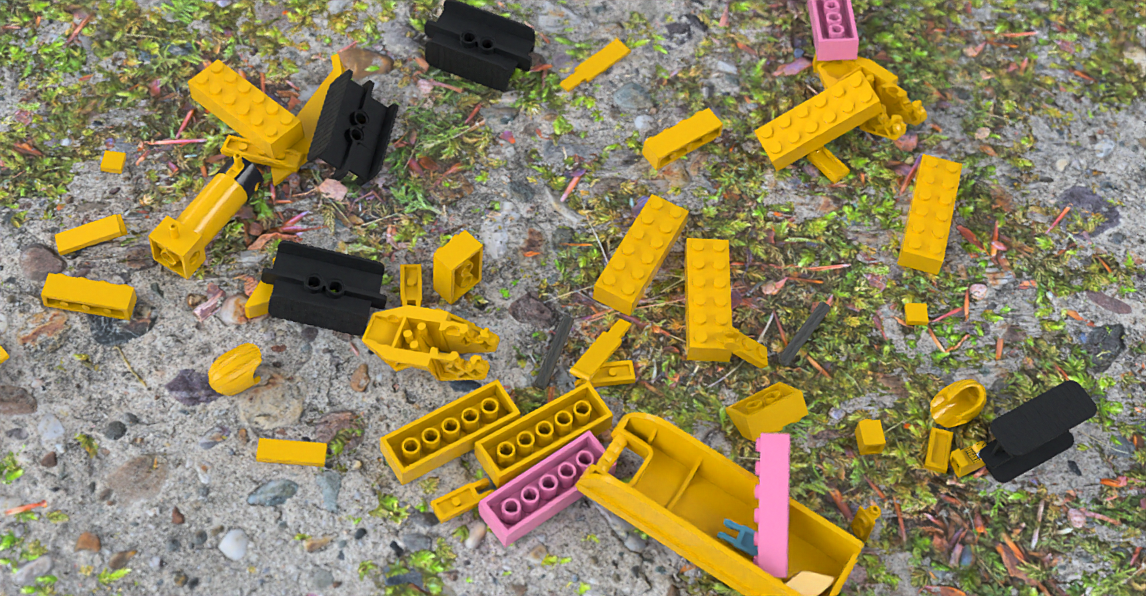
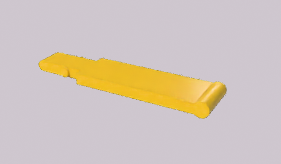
(596, 64)
(600, 351)

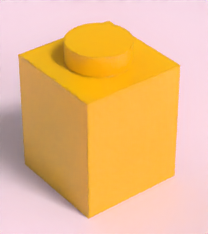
(870, 437)

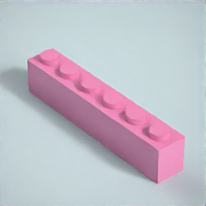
(773, 503)

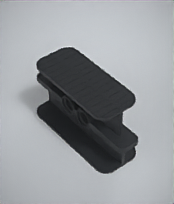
(478, 45)
(353, 130)
(305, 265)
(1036, 430)

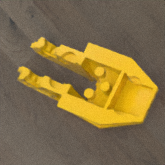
(893, 99)
(417, 335)

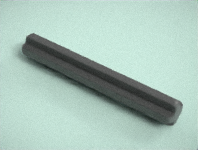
(803, 334)
(554, 352)

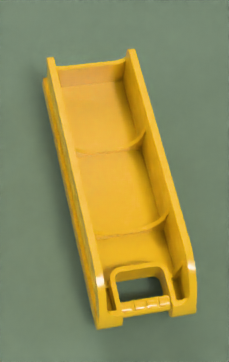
(689, 492)

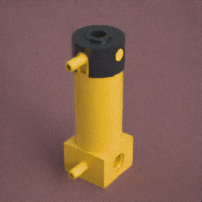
(182, 240)

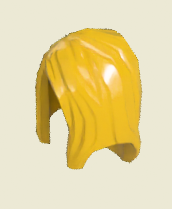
(235, 370)
(958, 403)

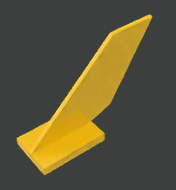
(309, 116)

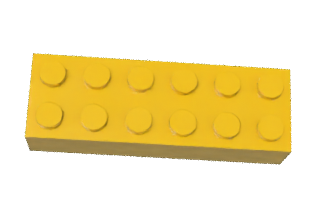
(246, 109)
(819, 120)
(930, 214)
(640, 255)
(707, 299)
(447, 431)
(541, 433)

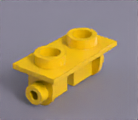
(865, 521)

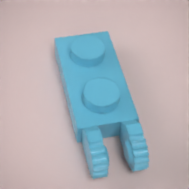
(744, 540)

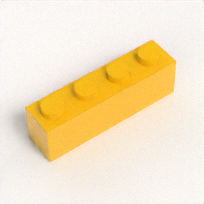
(682, 138)
(89, 296)

